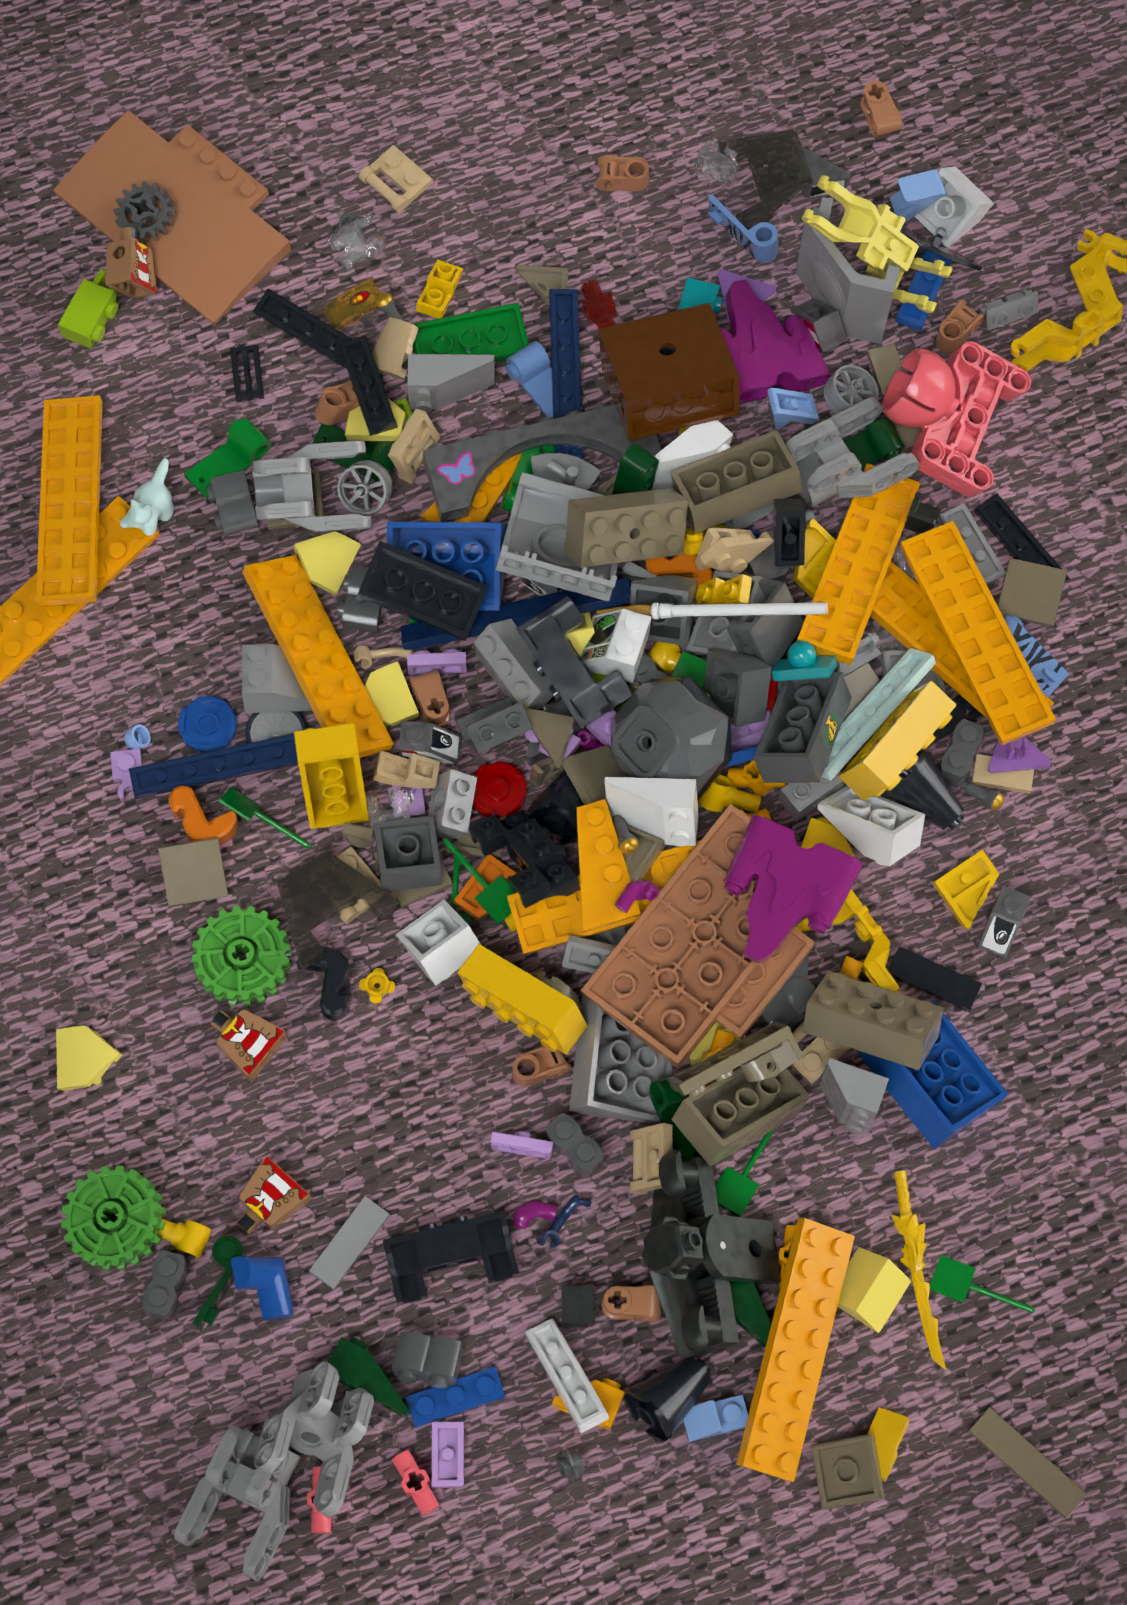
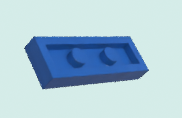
(922, 284)
(465, 1395)

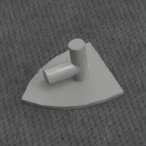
(565, 469)

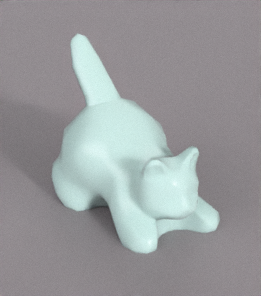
(150, 503)

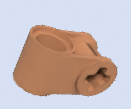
(880, 109)
(621, 173)
(960, 324)
(336, 403)
(431, 695)
(544, 1063)
(637, 1304)

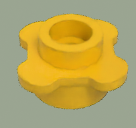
(376, 994)

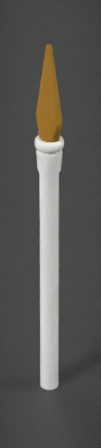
(667, 610)

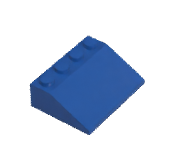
(458, 546)
(946, 1091)

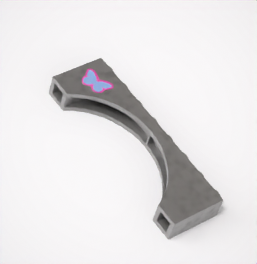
(462, 467)

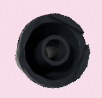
(928, 792)
(558, 808)
(668, 1397)

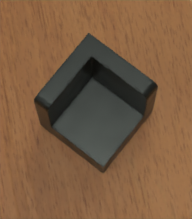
(921, 516)
(577, 1306)

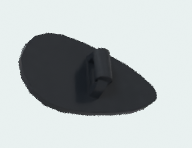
(934, 246)

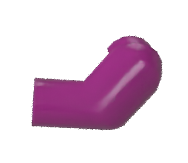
(589, 740)
(636, 891)
(531, 1210)

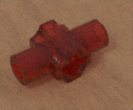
(598, 307)

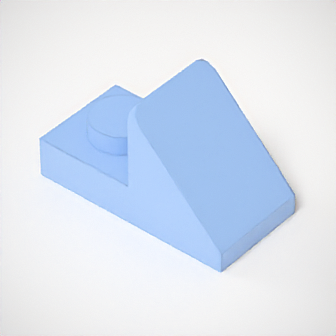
(917, 193)
(791, 406)
(716, 1418)

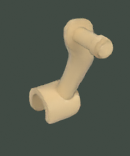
(367, 655)

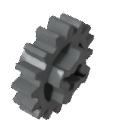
(142, 201)

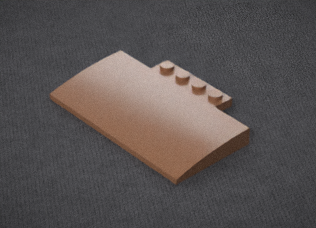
(216, 239)
(686, 956)

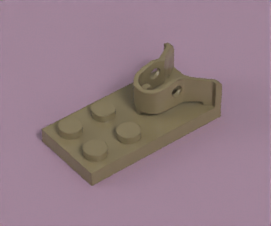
(752, 1053)

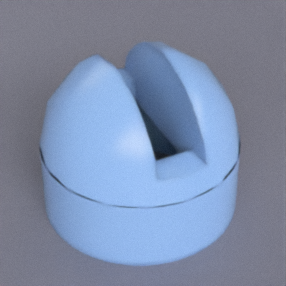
(137, 737)

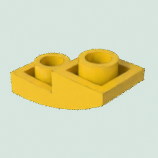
(439, 289)
(725, 592)
(888, 1432)

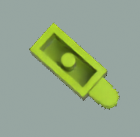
(89, 312)

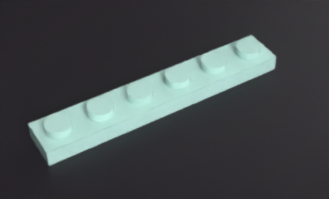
(877, 708)

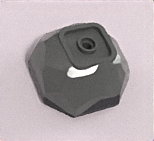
(685, 730)

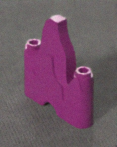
(766, 351)
(790, 884)

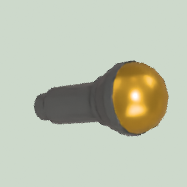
(386, 303)
(992, 799)
(627, 842)

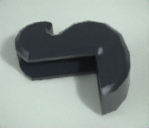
(337, 979)

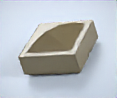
(358, 835)

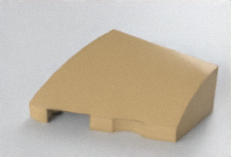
(394, 346)

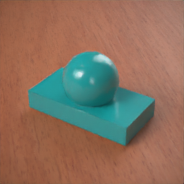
(803, 664)

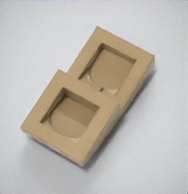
(404, 772)

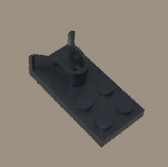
(422, 591)

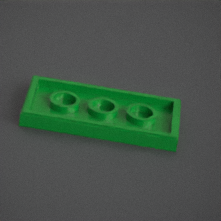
(482, 332)

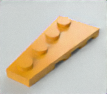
(486, 497)
(601, 868)

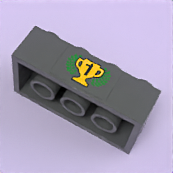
(802, 729)

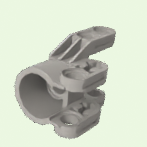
(829, 466)
(286, 489)
(318, 1428)
(235, 1474)

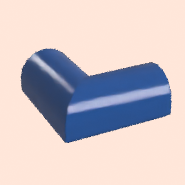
(269, 1279)

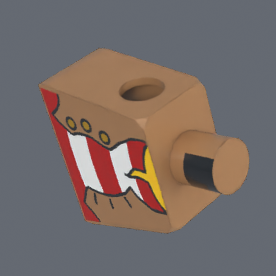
(130, 266)
(248, 1041)
(270, 1197)

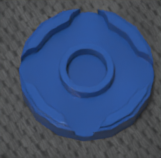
(204, 732)

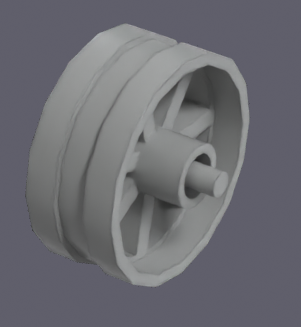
(861, 386)
(364, 487)

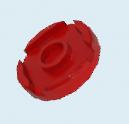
(499, 798)

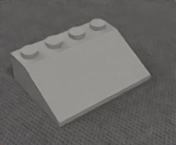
(614, 1070)

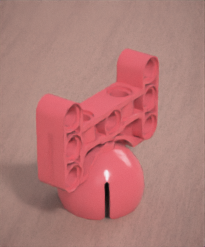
(940, 401)

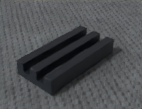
(249, 394)

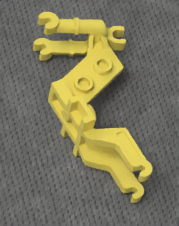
(879, 238)

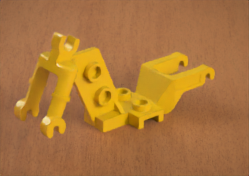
(1102, 307)
(867, 930)

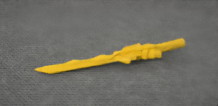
(913, 1259)

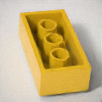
(898, 741)
(331, 775)
(522, 999)

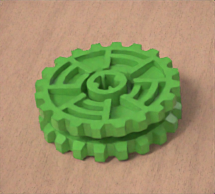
(221, 968)
(89, 1221)

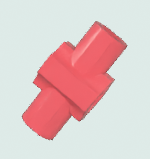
(424, 1497)
(319, 1523)

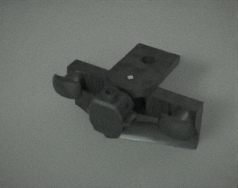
(698, 1253)

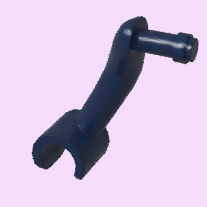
(560, 1221)

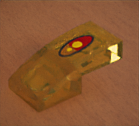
(351, 305)

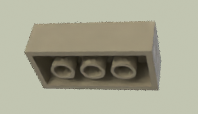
(737, 481)
(626, 527)
(873, 1020)
(738, 1112)

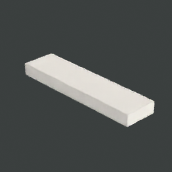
(567, 1375)

